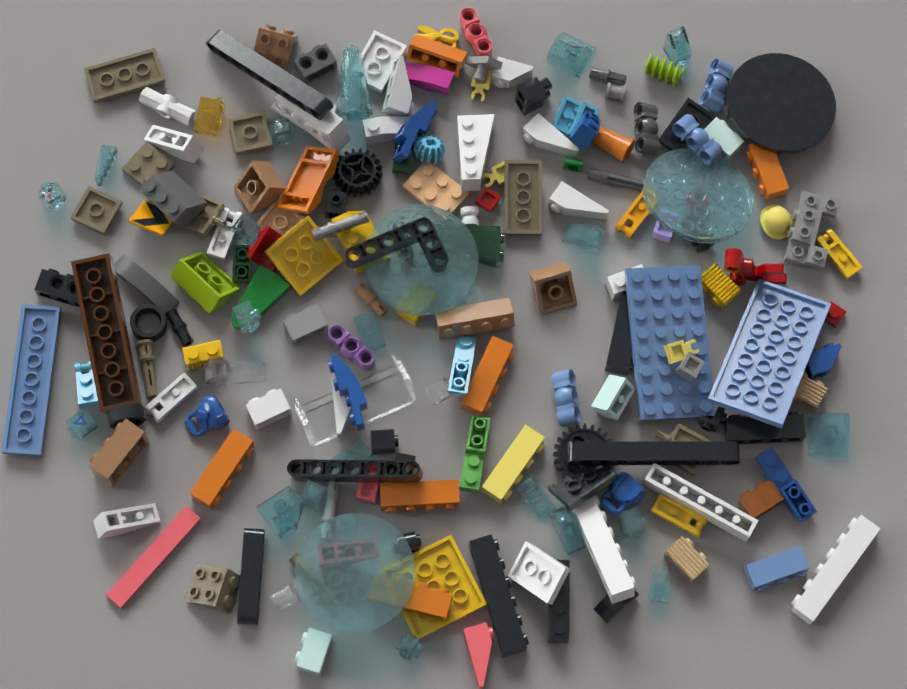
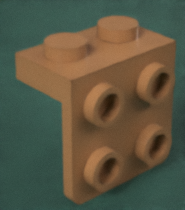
(275, 44)

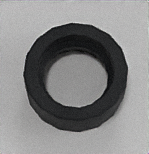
(148, 308)
(131, 411)

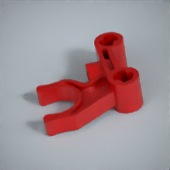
(744, 269)

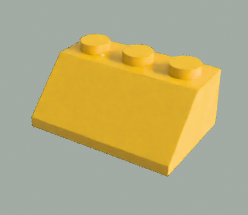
(353, 236)

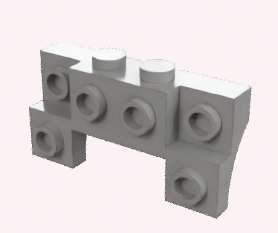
(805, 225)

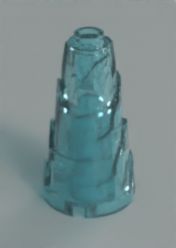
(353, 89)

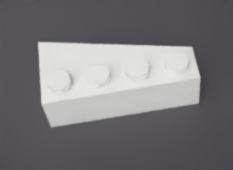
(329, 131)
(473, 145)

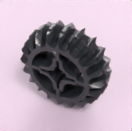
(370, 180)

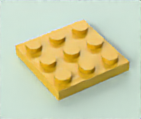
(302, 258)

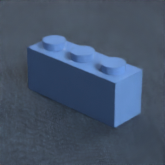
(776, 569)

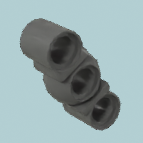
(646, 128)

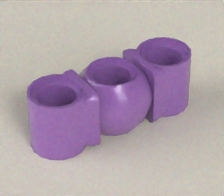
(356, 355)

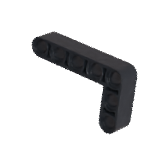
(399, 243)

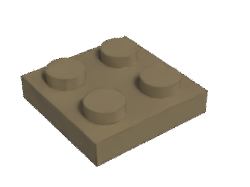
(250, 133)
(146, 163)
(96, 210)

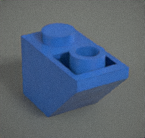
(585, 130)
(822, 360)

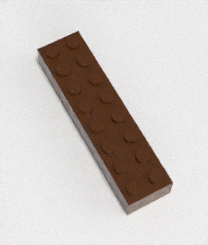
(106, 331)

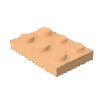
(435, 188)

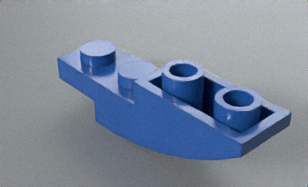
(412, 129)
(349, 385)
(794, 496)

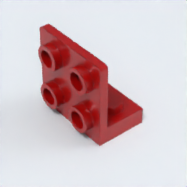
(266, 238)

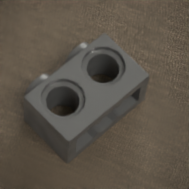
(318, 67)

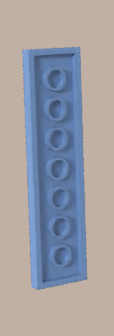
(31, 380)

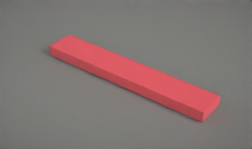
(153, 557)

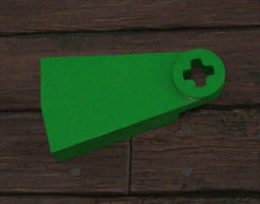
(263, 291)

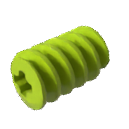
(663, 70)

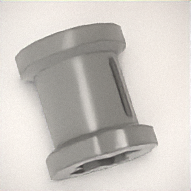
(615, 92)

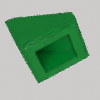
(573, 164)

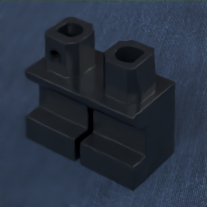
(533, 96)

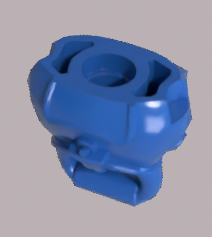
(209, 416)
(624, 492)

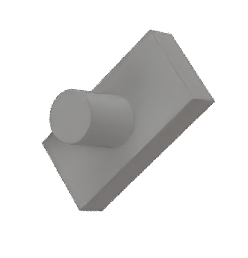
(482, 64)

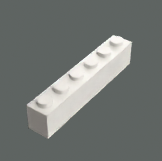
(701, 502)
(604, 551)
(835, 569)

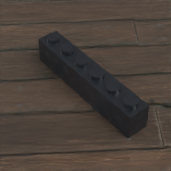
(497, 595)

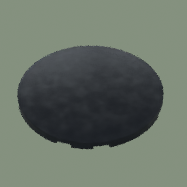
(781, 103)

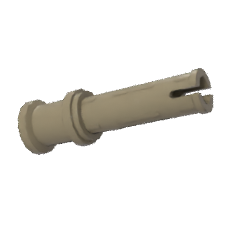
(147, 357)

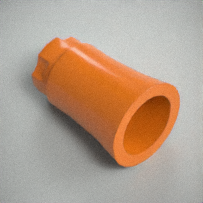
(614, 144)

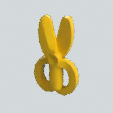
(438, 36)

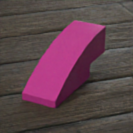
(429, 77)

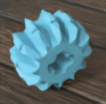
(429, 149)

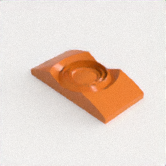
(308, 180)

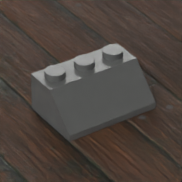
(173, 198)

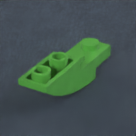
(474, 454)

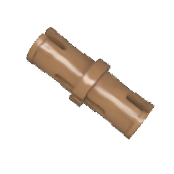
(371, 300)

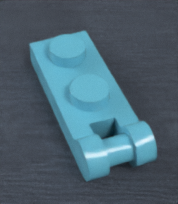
(85, 386)

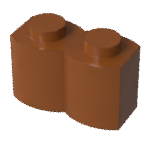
(760, 500)

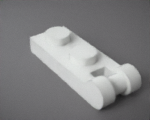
(223, 237)
(171, 397)

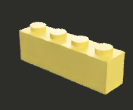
(512, 464)

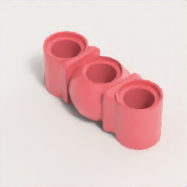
(475, 26)

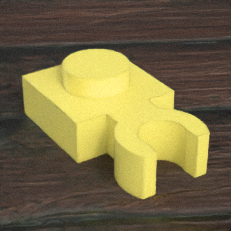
(481, 86)
(496, 176)
(676, 351)

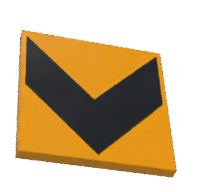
(150, 218)

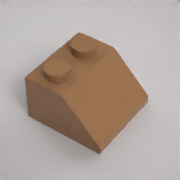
(259, 186)
(553, 287)

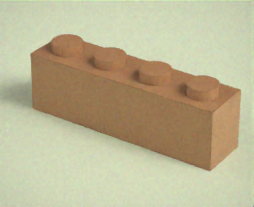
(475, 318)

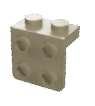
(213, 587)

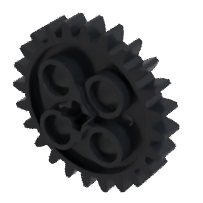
(577, 434)

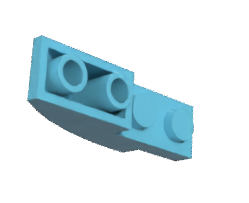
(462, 365)

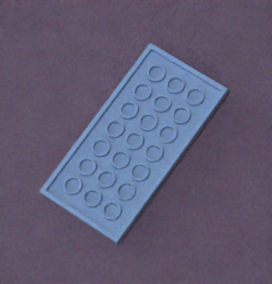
(664, 309)
(769, 353)

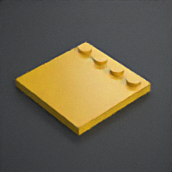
(444, 568)

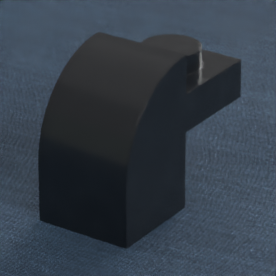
(609, 611)

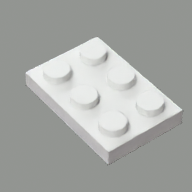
(379, 59)
(538, 572)

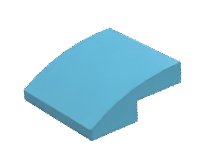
(569, 114)

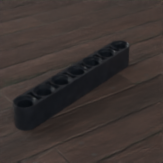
(363, 475)

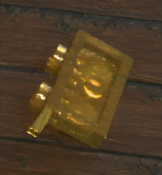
(208, 115)

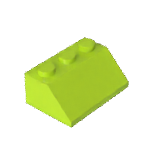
(204, 281)

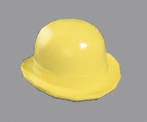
(775, 221)

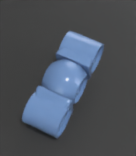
(716, 85)
(697, 139)
(566, 397)

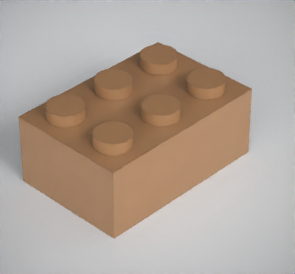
(118, 452)

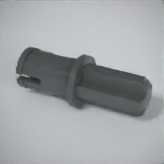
(607, 76)

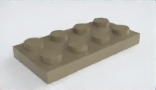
(124, 75)
(523, 197)

